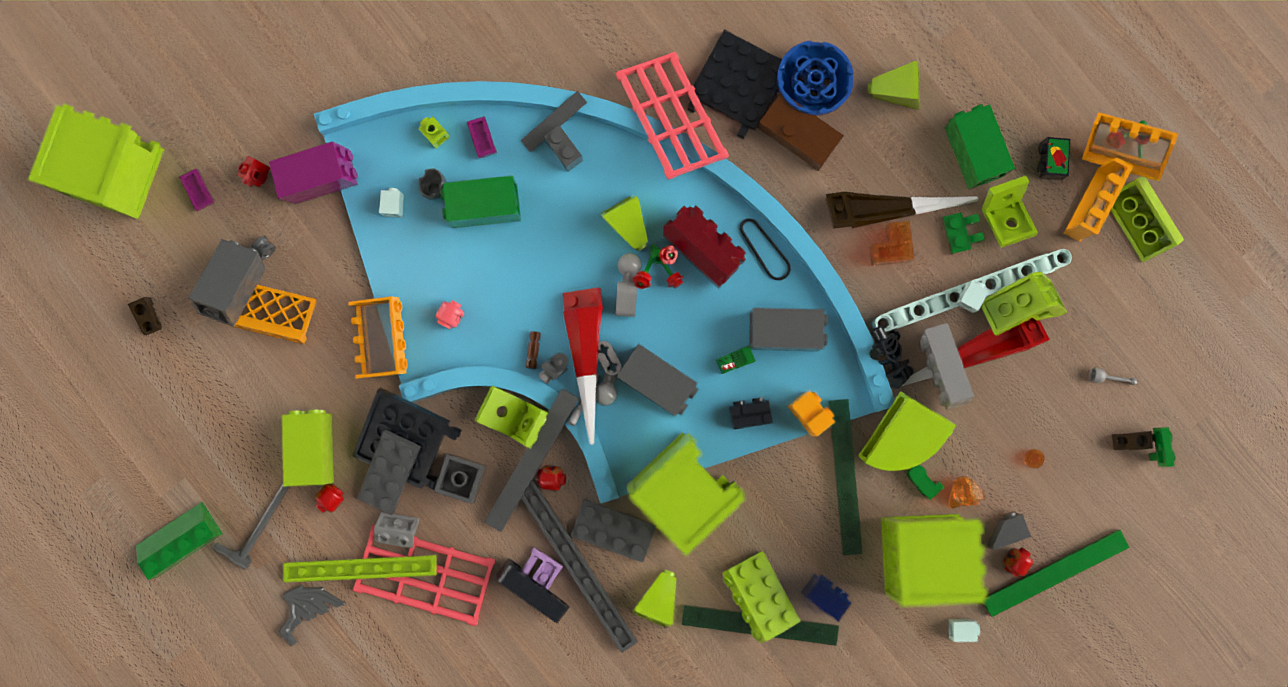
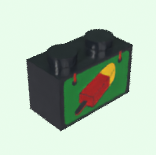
(1054, 158)

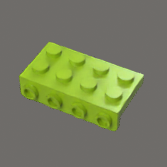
(760, 597)

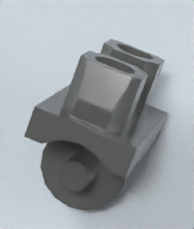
(554, 367)

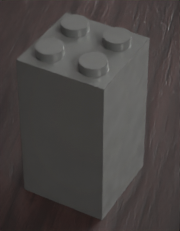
(227, 282)
(787, 329)
(658, 380)

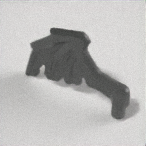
(305, 603)

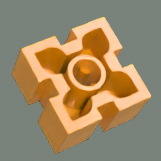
(811, 414)

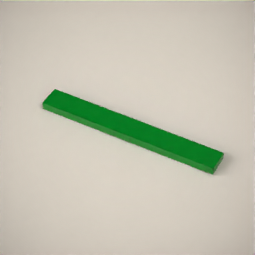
(1055, 572)

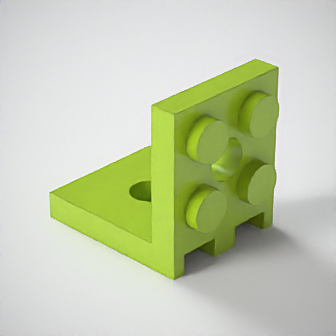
(1005, 204)
(519, 421)

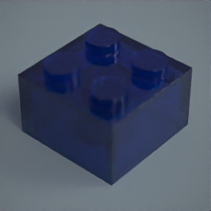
(830, 600)

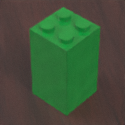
(979, 146)
(481, 202)

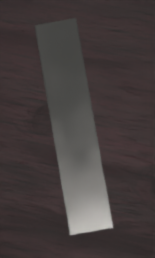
(555, 119)

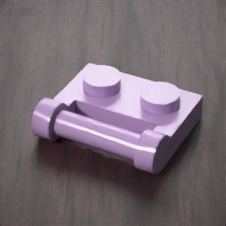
(547, 571)

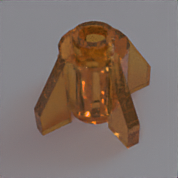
(965, 493)

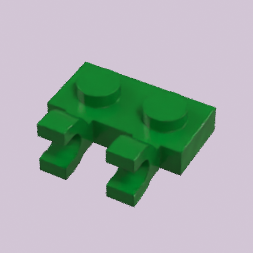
(957, 233)
(1164, 454)

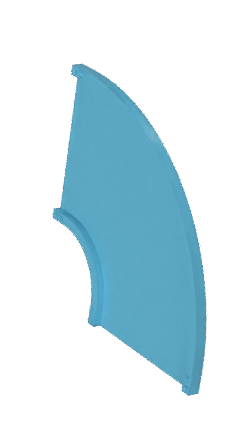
(517, 271)

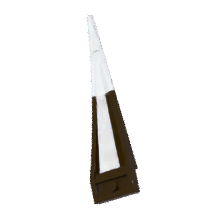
(865, 209)

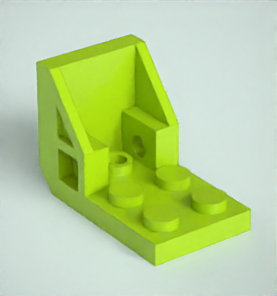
(1022, 300)

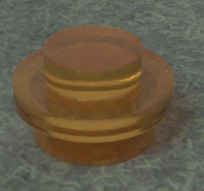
(1034, 458)

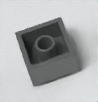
(460, 478)

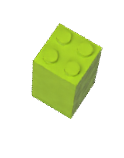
(307, 448)

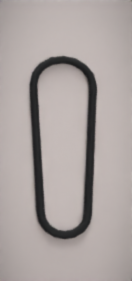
(757, 255)

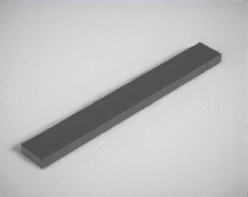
(531, 460)

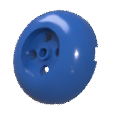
(831, 65)

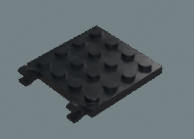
(738, 81)
(411, 423)

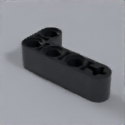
(531, 591)

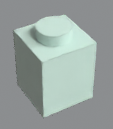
(391, 203)
(972, 296)
(963, 630)

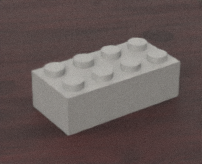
(946, 367)

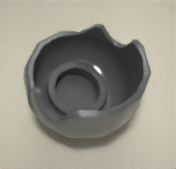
(431, 184)

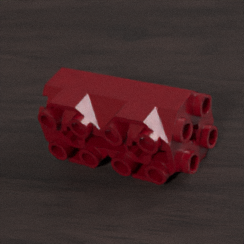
(703, 245)

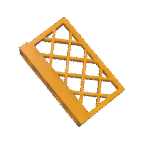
(272, 329)

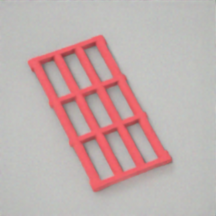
(670, 132)
(440, 590)

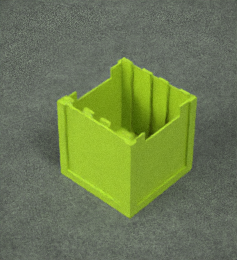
(96, 161)
(683, 495)
(933, 560)

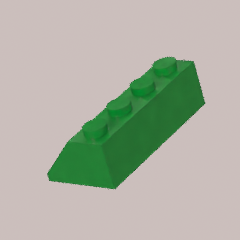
(176, 541)

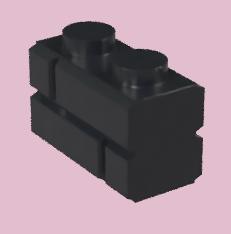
(750, 414)

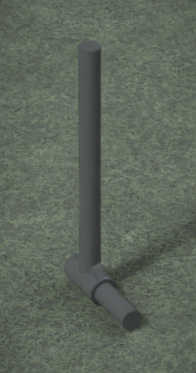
(240, 557)

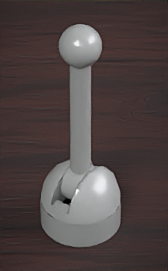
(1098, 375)

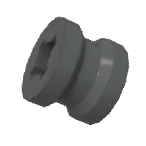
(263, 247)

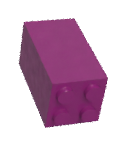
(313, 172)

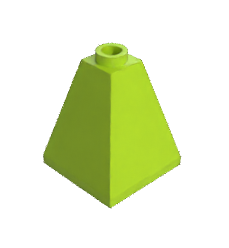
(898, 86)
(628, 222)
(659, 600)

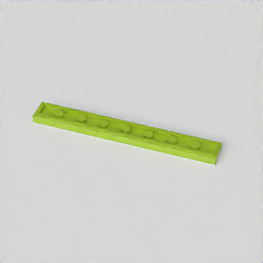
(360, 568)

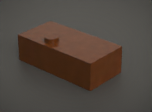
(800, 132)

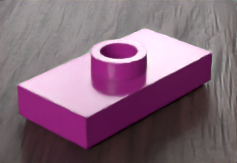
(481, 137)
(196, 190)

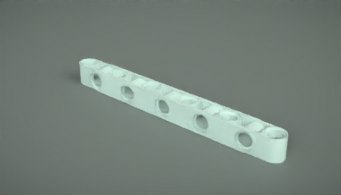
(941, 301)

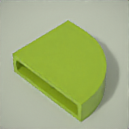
(906, 436)

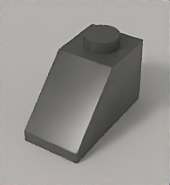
(1009, 530)

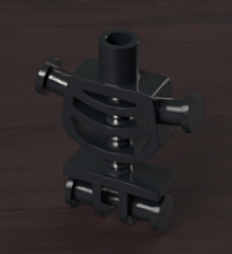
(889, 351)

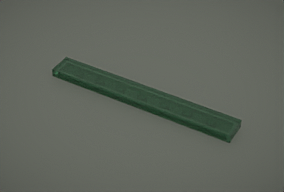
(845, 478)
(734, 622)

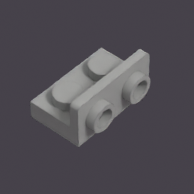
(395, 529)

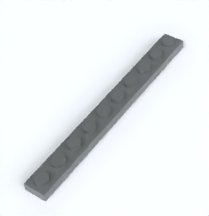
(578, 568)

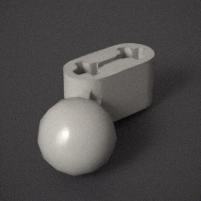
(628, 266)
(606, 391)

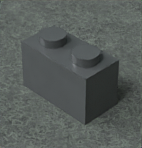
(563, 148)

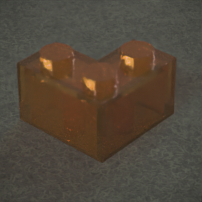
(897, 249)

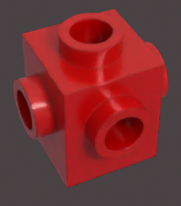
(253, 172)

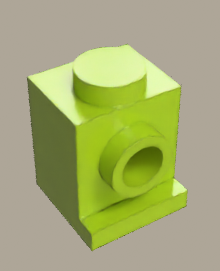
(436, 137)

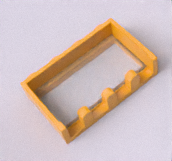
(1132, 142)
(1098, 199)
(380, 337)

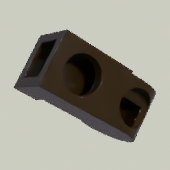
(145, 315)
(1133, 441)

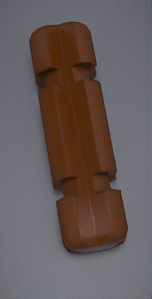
(533, 348)

